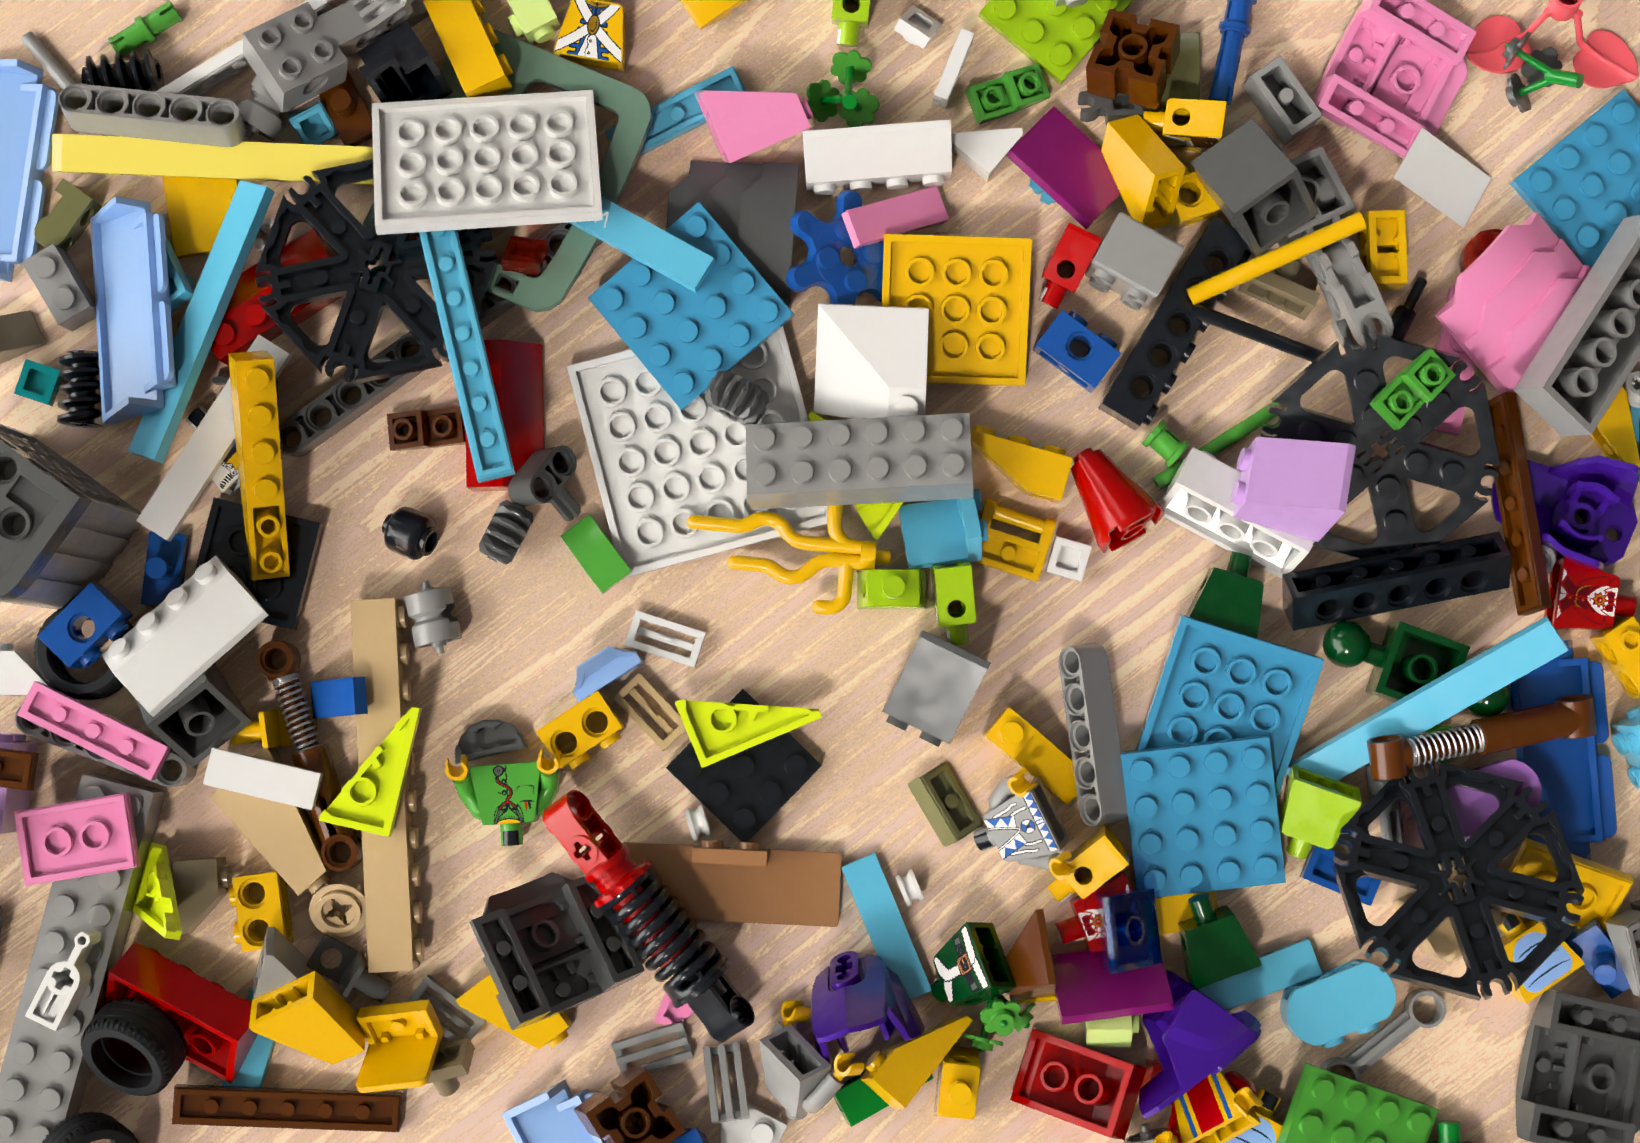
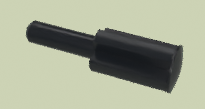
(1404, 314)

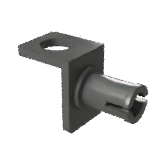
(350, 972)

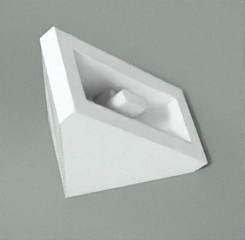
(985, 149)

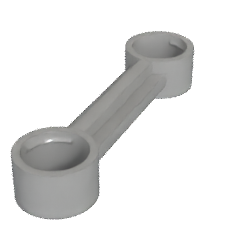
(1389, 1035)

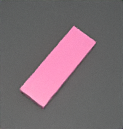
(895, 216)

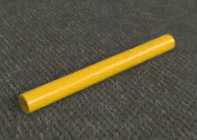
(1276, 258)

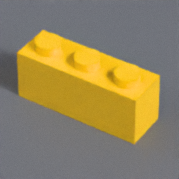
(470, 46)

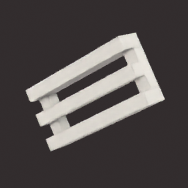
(953, 68)
(635, 629)

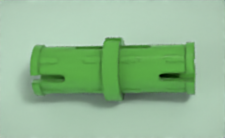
(145, 29)

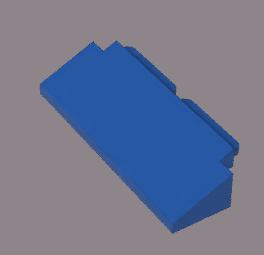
(1570, 770)

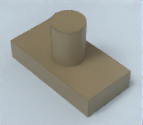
(1282, 292)
(451, 1062)

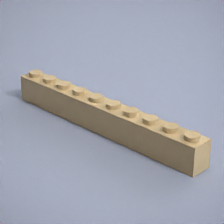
(387, 861)

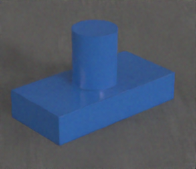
(164, 567)
(1600, 959)

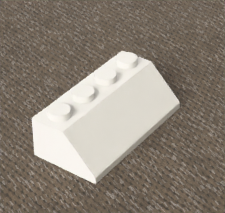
(877, 156)
(1202, 503)
(184, 635)

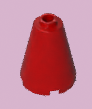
(1112, 500)

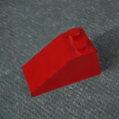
(1078, 1084)

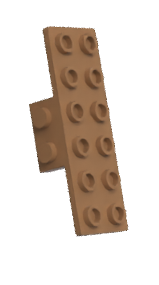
(748, 882)

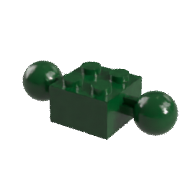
(1404, 661)

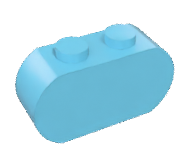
(1338, 1003)

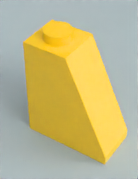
(1143, 170)
(483, 1002)
(309, 1019)

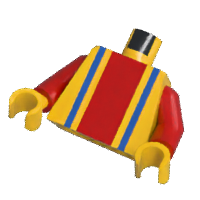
(1213, 1110)

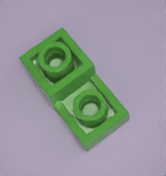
(1007, 94)
(1412, 388)
(596, 554)

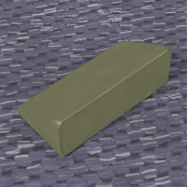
(1185, 76)
(945, 804)

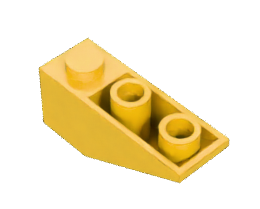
(1028, 468)

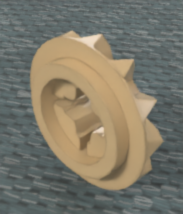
(333, 922)

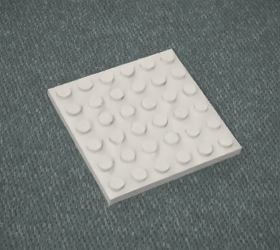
(674, 463)

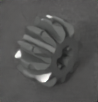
(736, 398)
(506, 532)

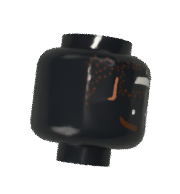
(410, 533)

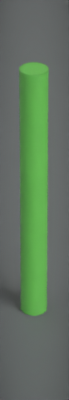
(1221, 442)

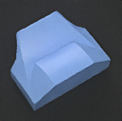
(604, 670)

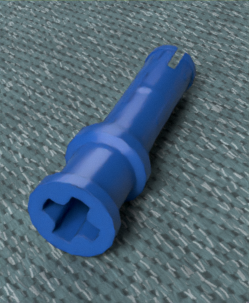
(1233, 31)

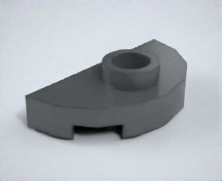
(489, 739)

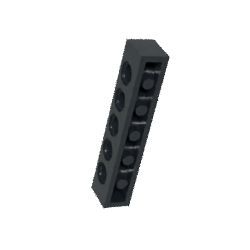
(1120, 401)
(1396, 580)

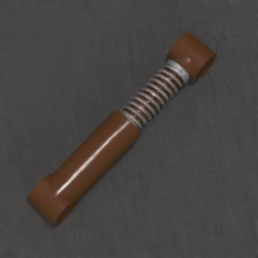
(1565, 718)
(308, 751)

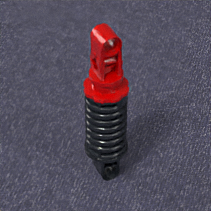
(652, 917)

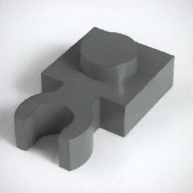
(1107, 107)

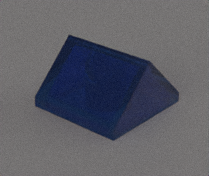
(1128, 930)

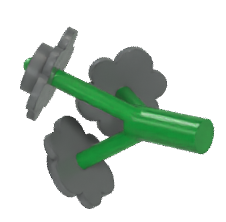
(1540, 69)

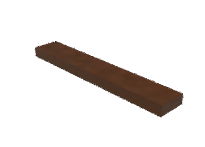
(1518, 509)
(286, 1108)

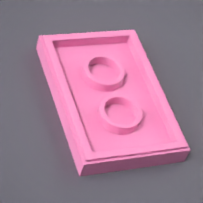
(77, 839)

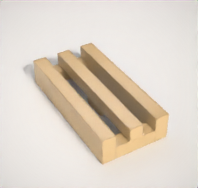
(630, 688)

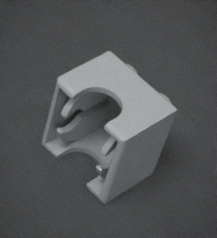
(1133, 262)

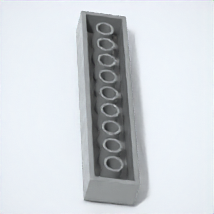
(42, 1067)

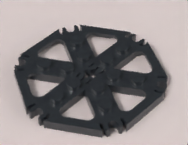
(343, 273)
(1413, 461)
(1482, 890)

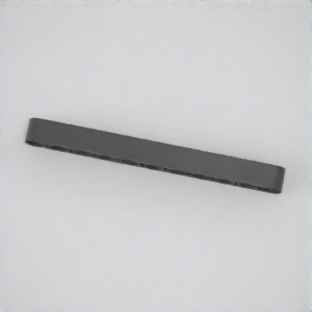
(374, 393)

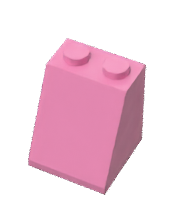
(752, 119)

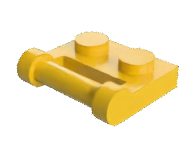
(1013, 553)

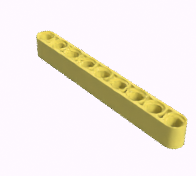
(165, 158)

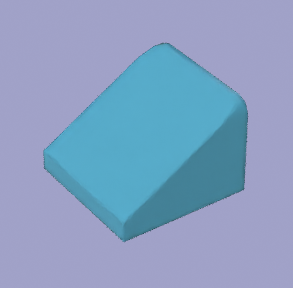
(312, 122)

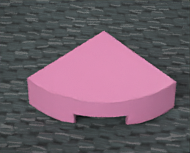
(668, 1014)

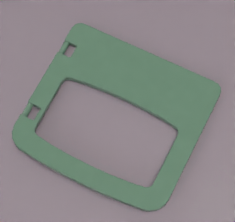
(635, 117)

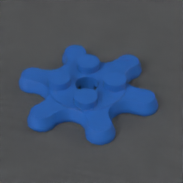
(823, 261)

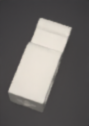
(56, 998)

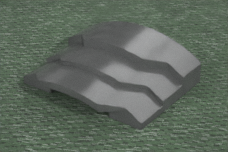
(751, 206)
(551, 948)
(1579, 1072)

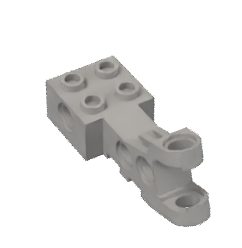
(308, 53)
(1339, 271)

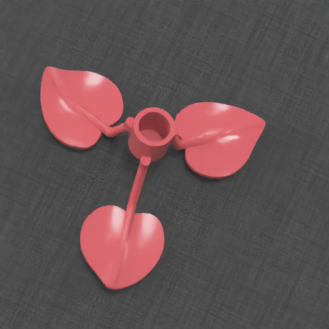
(1602, 58)

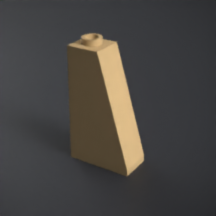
(279, 833)

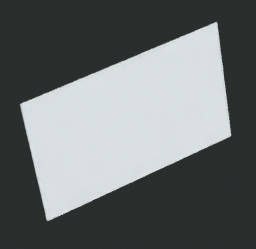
(1442, 177)

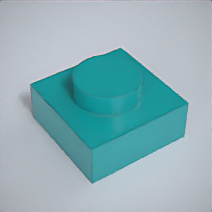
(38, 382)

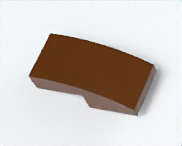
(426, 429)

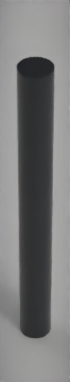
(1255, 333)

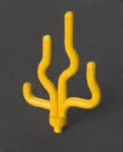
(845, 552)

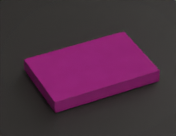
(1066, 167)
(1091, 993)

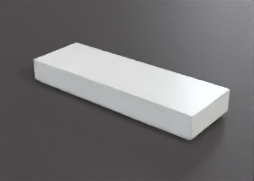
(263, 778)

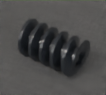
(129, 75)
(80, 389)

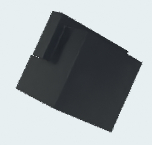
(401, 68)

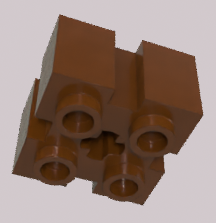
(1133, 59)
(636, 1095)

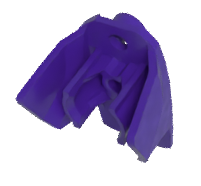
(1595, 490)
(857, 997)
(1192, 1043)

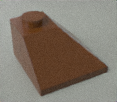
(1032, 961)

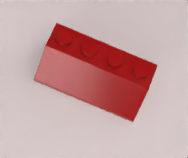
(244, 313)
(520, 395)
(207, 1014)

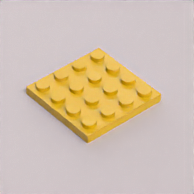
(974, 299)

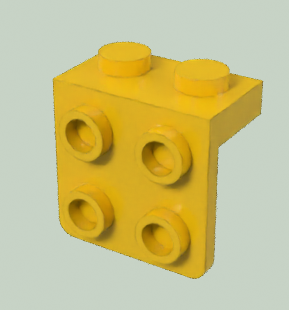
(401, 1045)

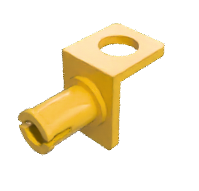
(269, 730)

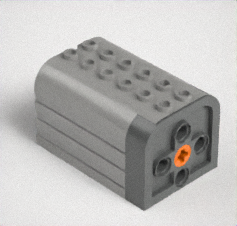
(54, 524)

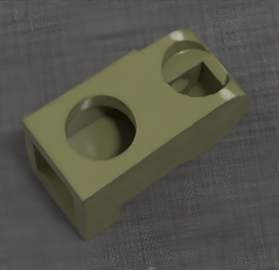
(67, 218)

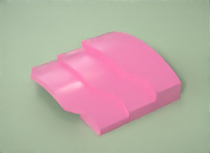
(1395, 72)
(1512, 299)

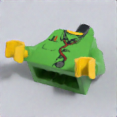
(507, 792)

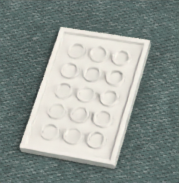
(485, 162)

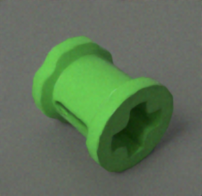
(1166, 443)

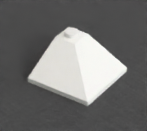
(871, 360)

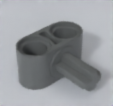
(544, 481)

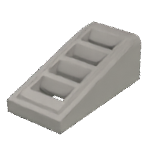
(1623, 932)

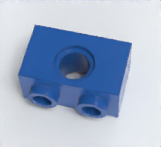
(1085, 370)
(65, 633)

